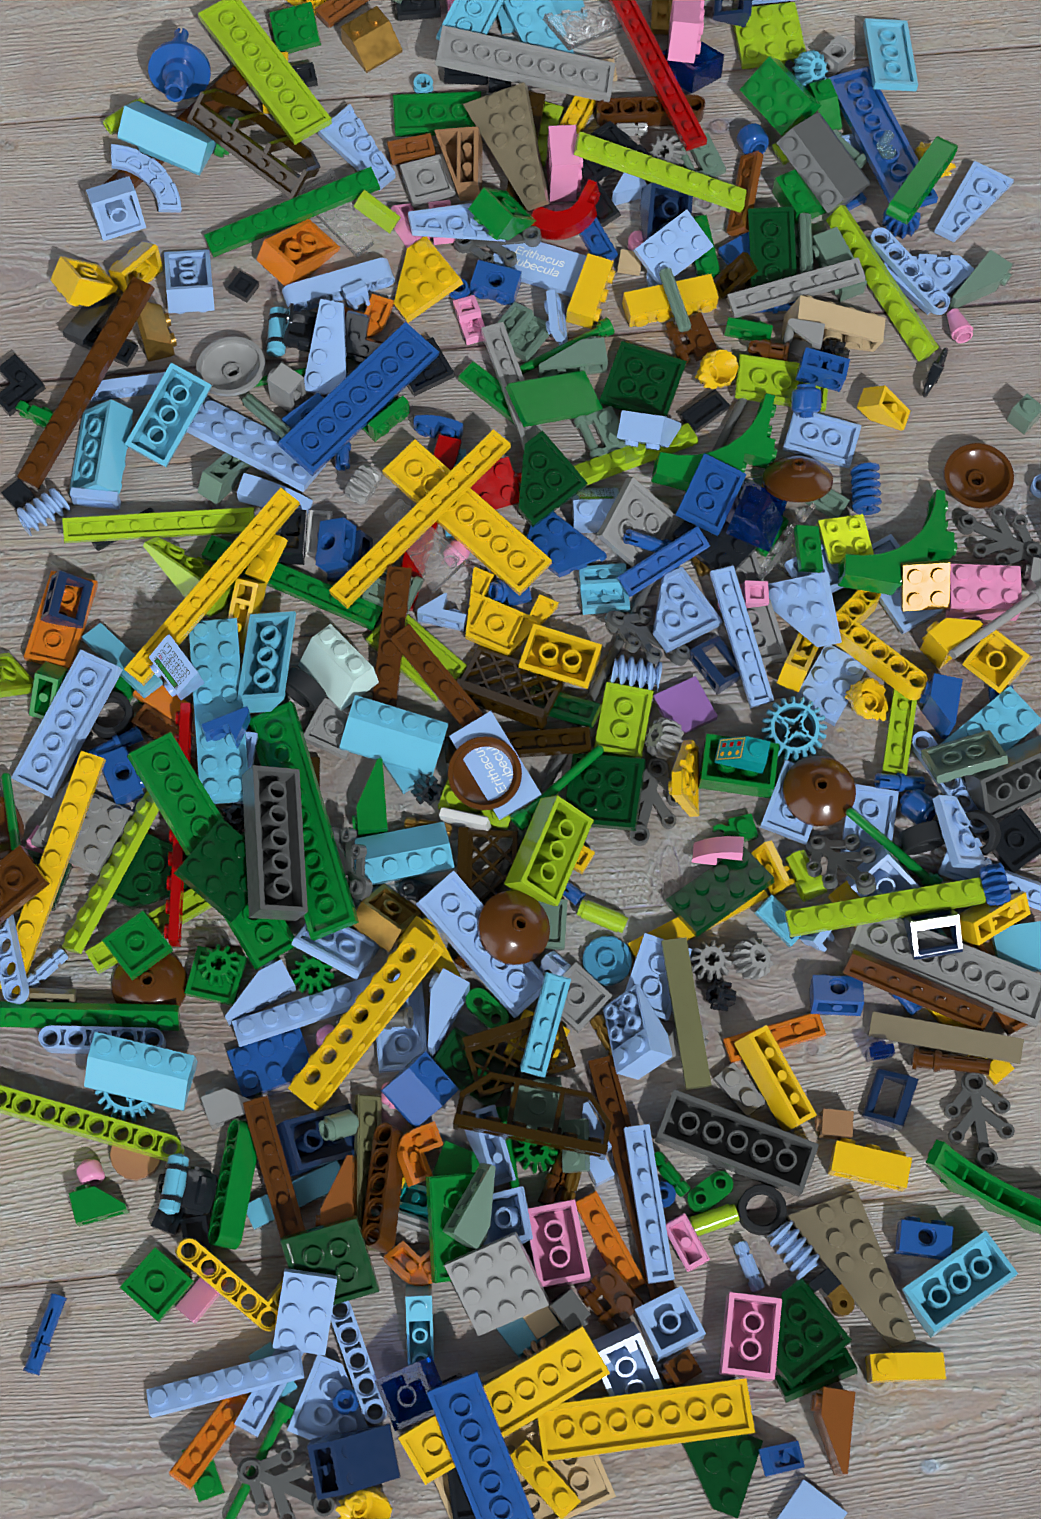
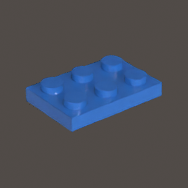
(710, 494)
(269, 1062)

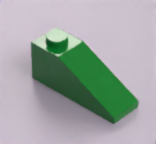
(371, 808)

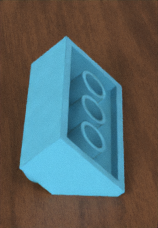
(168, 415)
(102, 447)
(266, 660)
(394, 735)
(407, 853)
(139, 1071)
(959, 1283)

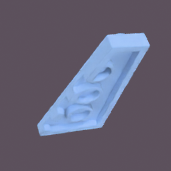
(356, 146)
(974, 196)
(448, 222)
(328, 352)

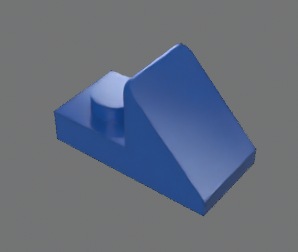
(233, 723)
(781, 1458)

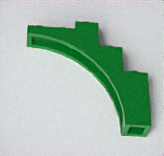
(751, 448)
(883, 571)
(993, 1194)

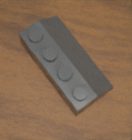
(823, 163)
(1010, 784)

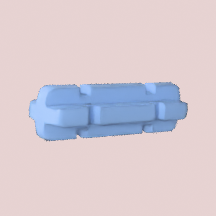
(46, 968)
(749, 1266)

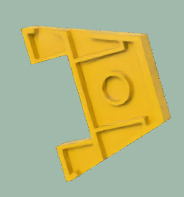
(497, 624)

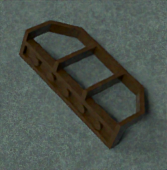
(246, 149)
(519, 1131)

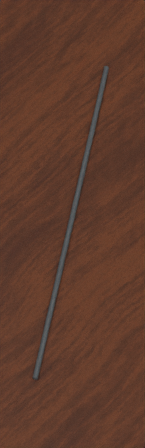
(614, 652)

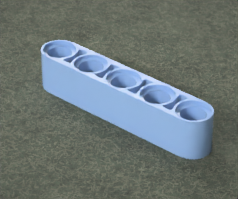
(328, 286)
(66, 1033)
(358, 1374)

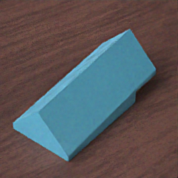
(165, 137)

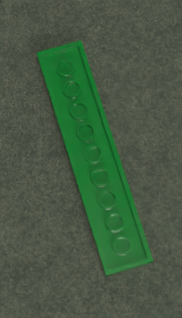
(190, 816)
(328, 893)

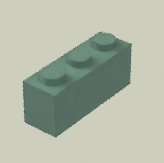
(831, 249)

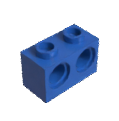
(822, 369)

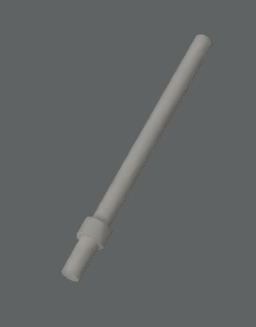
(1034, 596)

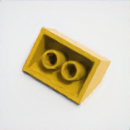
(560, 656)

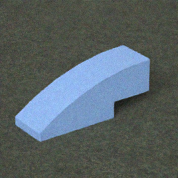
(259, 491)
(600, 1170)

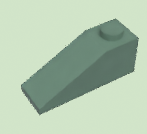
(983, 280)
(585, 355)
(221, 477)
(473, 1212)

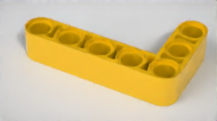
(872, 645)
(240, 1288)

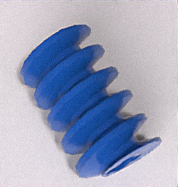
(865, 489)

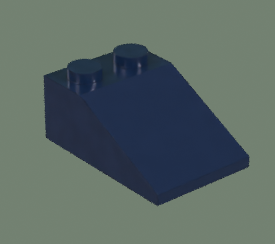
(661, 206)
(306, 1148)

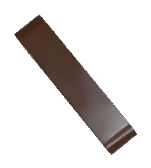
(640, 110)
(383, 1190)

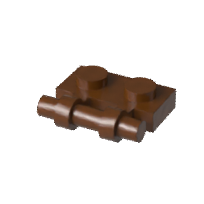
(698, 338)
(616, 1291)

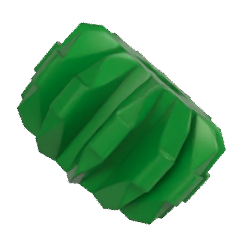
(228, 968)
(306, 980)
(538, 1160)

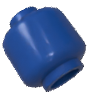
(752, 139)
(806, 400)
(917, 806)

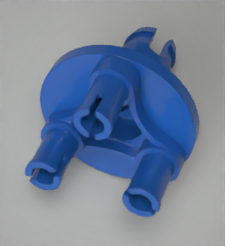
(179, 68)

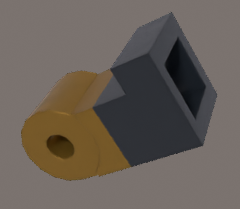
(833, 1291)

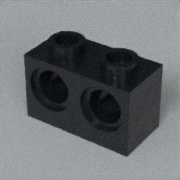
(296, 533)

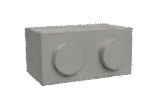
(286, 387)

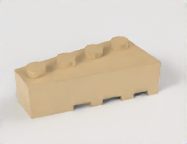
(843, 324)

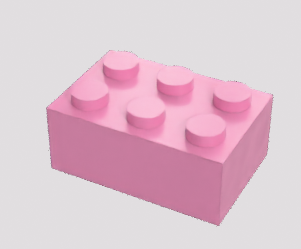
(685, 30)
(563, 167)
(983, 591)
(558, 1245)
(750, 1336)

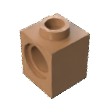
(834, 1124)

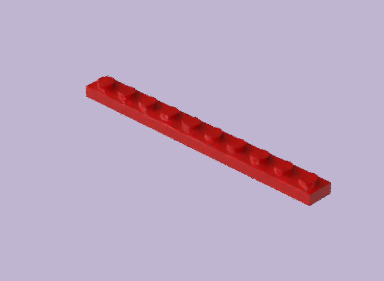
(659, 73)
(174, 905)

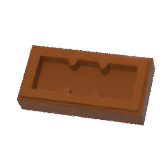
(154, 722)

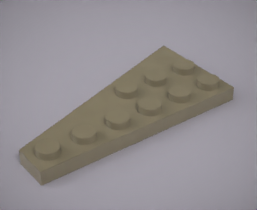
(510, 133)
(850, 1249)

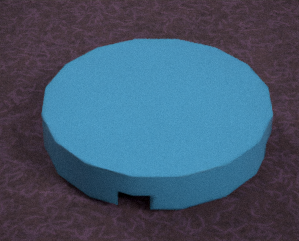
(607, 960)

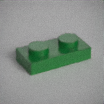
(747, 330)
(209, 1483)

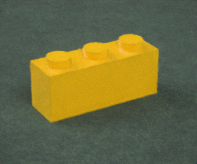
(590, 291)
(870, 1164)

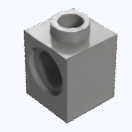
(842, 50)

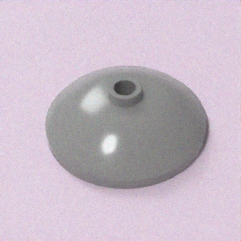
(229, 358)

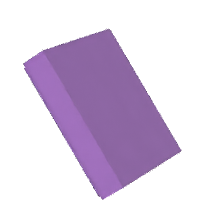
(686, 705)

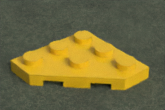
(423, 279)
(686, 778)

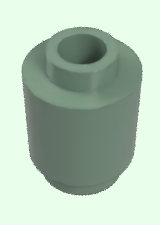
(338, 1125)

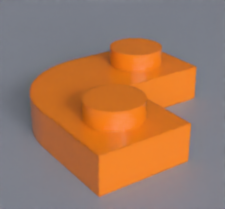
(379, 310)
(412, 1151)
(409, 1265)

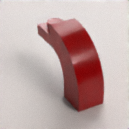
(569, 222)

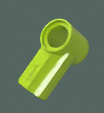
(806, 886)

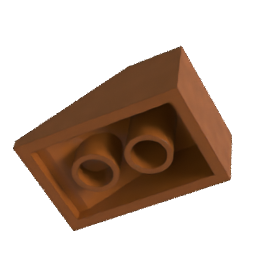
(340, 1199)
(834, 1421)

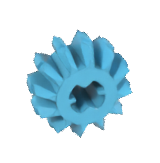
(810, 67)

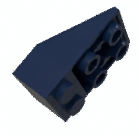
(352, 1460)

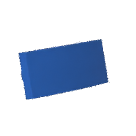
(430, 426)

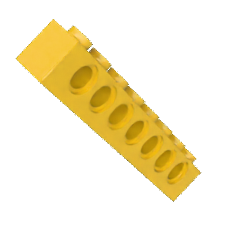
(378, 1017)

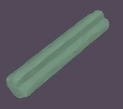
(805, 242)
(675, 300)
(265, 415)

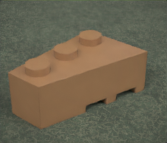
(463, 156)

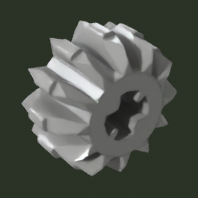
(668, 145)
(363, 484)
(664, 738)
(702, 955)
(752, 958)

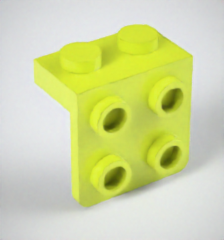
(844, 537)

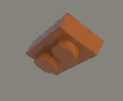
(411, 149)

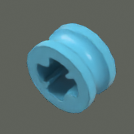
(423, 78)

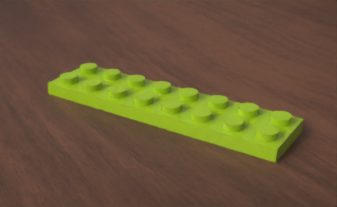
(265, 69)

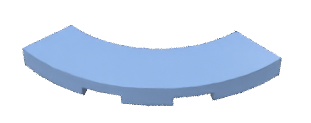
(151, 173)

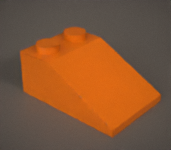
(296, 252)

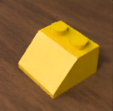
(141, 262)
(82, 281)
(946, 636)
(997, 661)

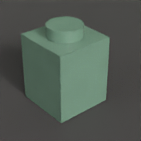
(1025, 414)

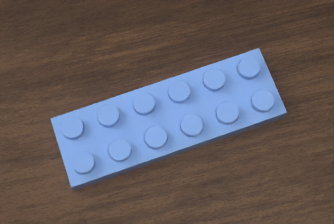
(248, 443)
(67, 724)
(455, 915)

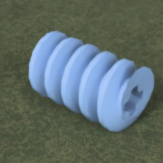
(42, 510)
(636, 672)
(794, 1249)

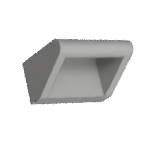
(808, 330)

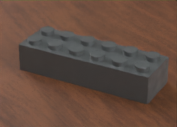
(274, 843)
(736, 1143)

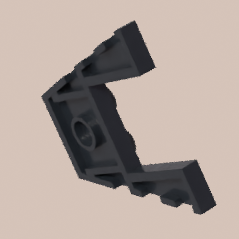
(596, 172)

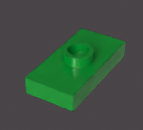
(808, 548)

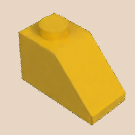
(883, 407)

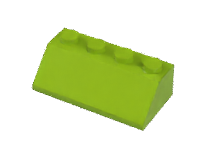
(549, 850)

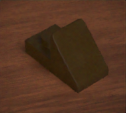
(735, 276)

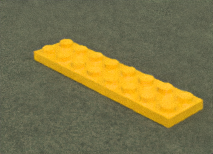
(471, 520)
(515, 1397)
(646, 1420)

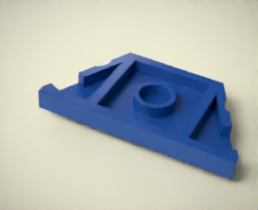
(564, 545)

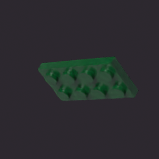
(772, 243)
(719, 892)

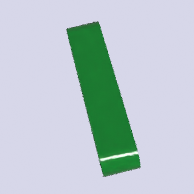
(922, 180)
(233, 1187)

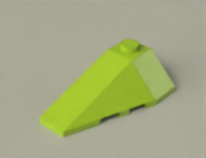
(184, 570)

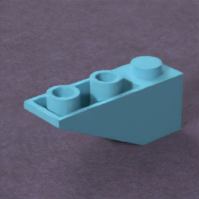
(419, 1322)

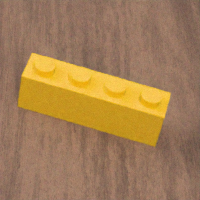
(652, 304)
(775, 1079)

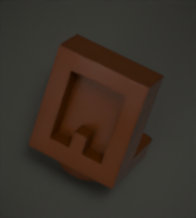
(680, 1369)

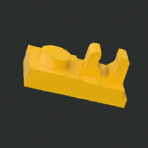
(770, 859)

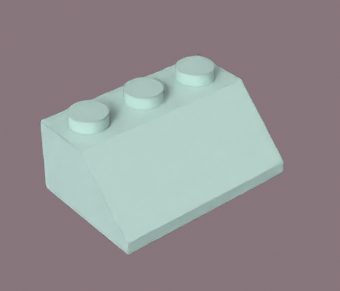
(337, 667)

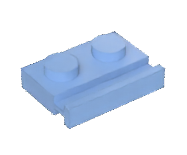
(557, 321)

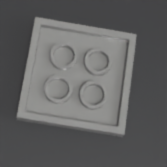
(635, 510)
(98, 833)
(497, 1283)

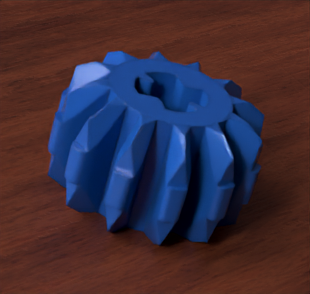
(900, 228)
(995, 884)

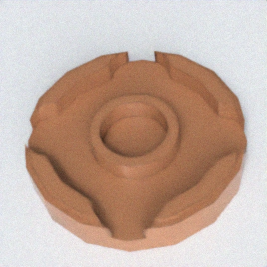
(132, 1164)

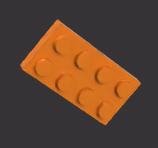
(56, 642)

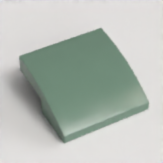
(524, 330)

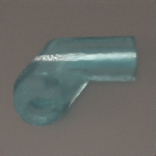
(883, 145)

